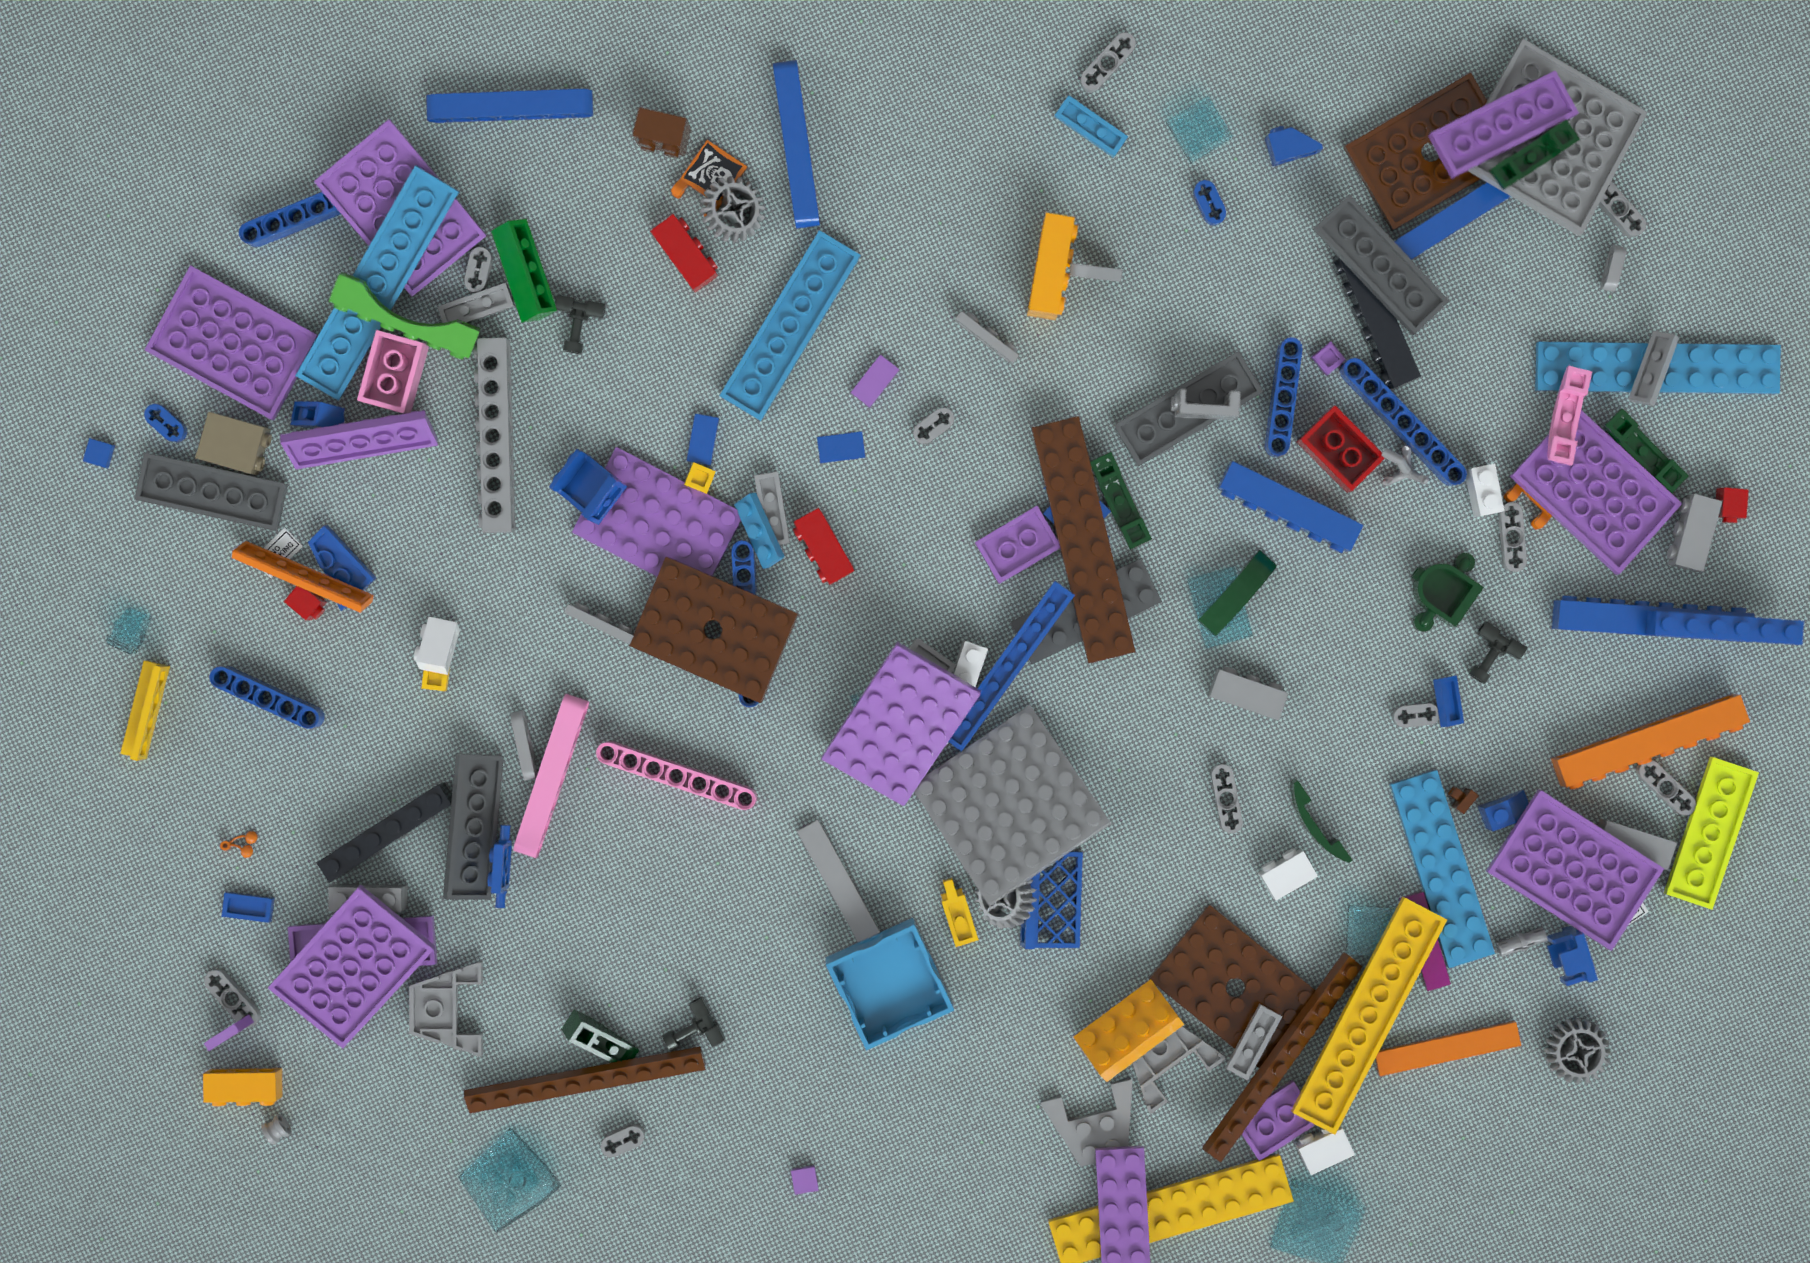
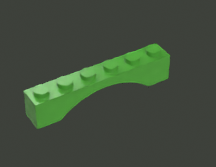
(355, 295)

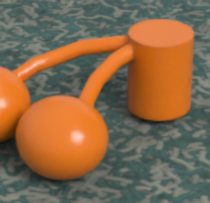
(247, 850)

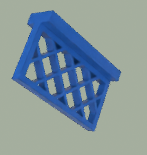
(1030, 928)

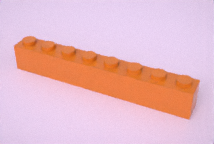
(1650, 740)

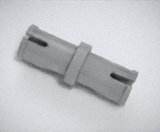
(1521, 942)

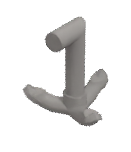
(1404, 465)

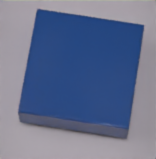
(98, 453)

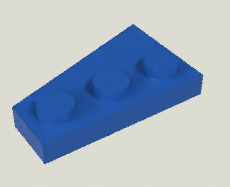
(339, 560)

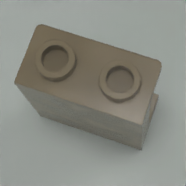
(233, 443)

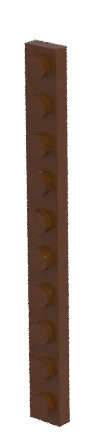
(1282, 1057)
(584, 1080)

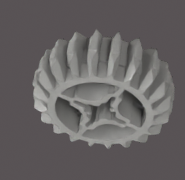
(729, 200)
(1017, 902)
(1584, 1068)

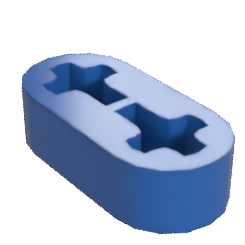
(1214, 199)
(169, 418)

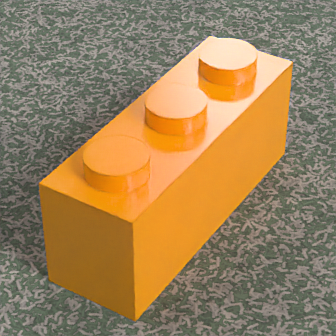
(242, 1086)

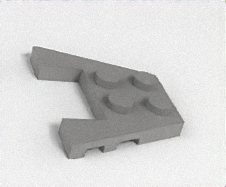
(435, 1009)
(1167, 1055)
(1096, 1129)

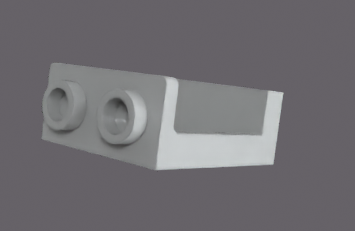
(1228, 411)

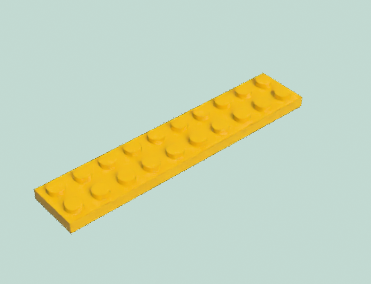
(1368, 1015)
(1183, 1206)

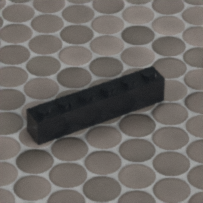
(1380, 329)
(385, 832)

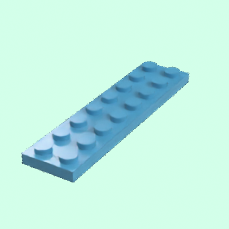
(790, 325)
(1442, 867)

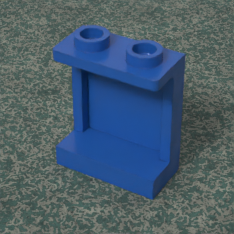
(588, 486)

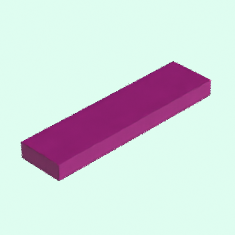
(1434, 970)

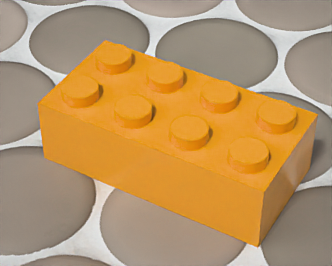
(1050, 267)
(1128, 1030)

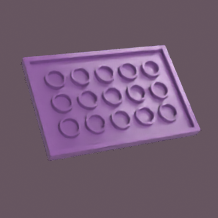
(369, 181)
(231, 342)
(1601, 497)
(661, 520)
(900, 724)
(1575, 869)
(351, 966)

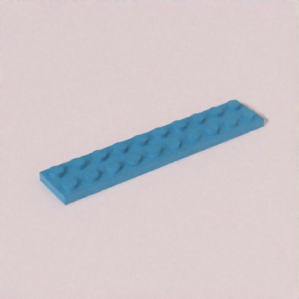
(386, 270)
(1691, 369)

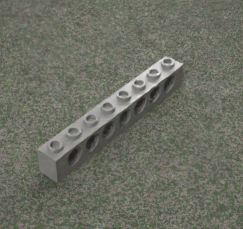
(501, 350)

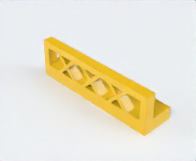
(145, 710)

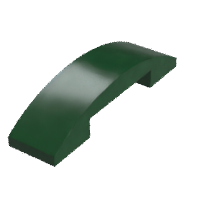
(1534, 155)
(1628, 435)
(1119, 500)
(1237, 593)
(1300, 799)

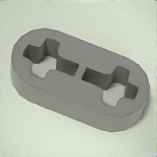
(1613, 268)
(472, 269)
(929, 421)
(1415, 709)
(620, 1135)

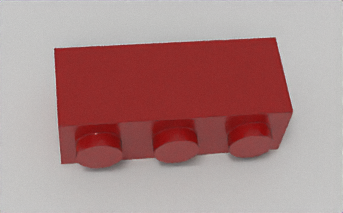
(685, 252)
(823, 547)

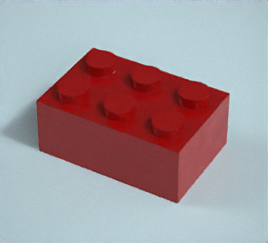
(1340, 449)

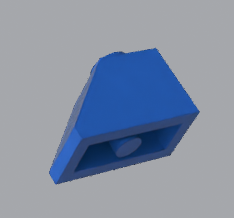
(1290, 145)
(316, 415)
(1503, 810)

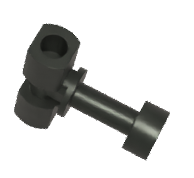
(578, 312)
(1498, 645)
(701, 1023)

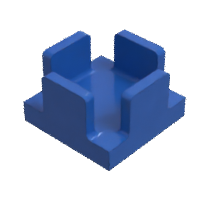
(1572, 953)

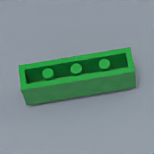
(524, 270)

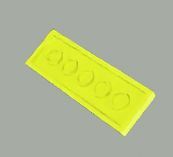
(1711, 833)

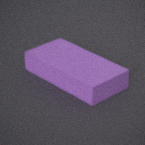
(874, 381)
(228, 1032)

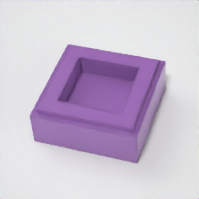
(1328, 358)
(804, 1179)

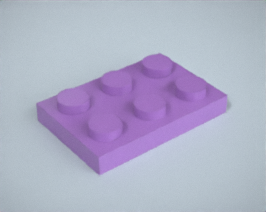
(1018, 544)
(1275, 1123)

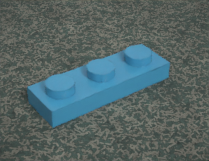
(1091, 126)
(759, 530)

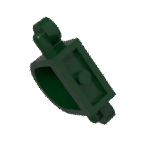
(1444, 592)

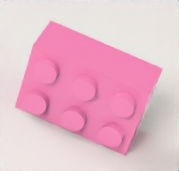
(393, 372)

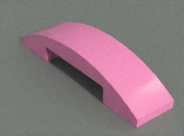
(1567, 414)

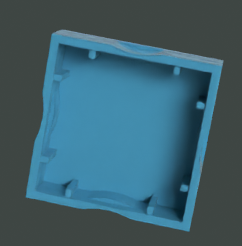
(889, 983)

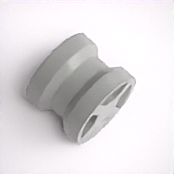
(276, 1129)

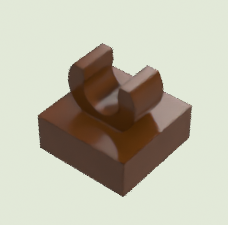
(1463, 799)

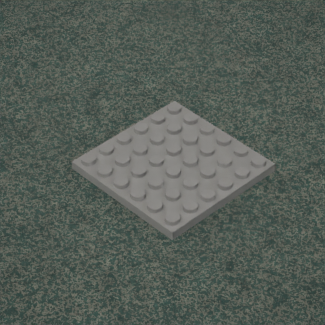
(1576, 179)
(1010, 805)

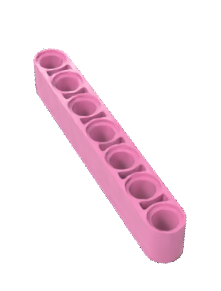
(551, 775)
(664, 776)

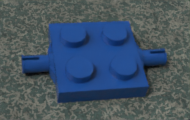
(501, 858)

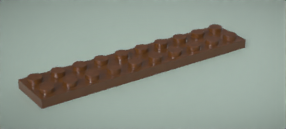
(1083, 539)

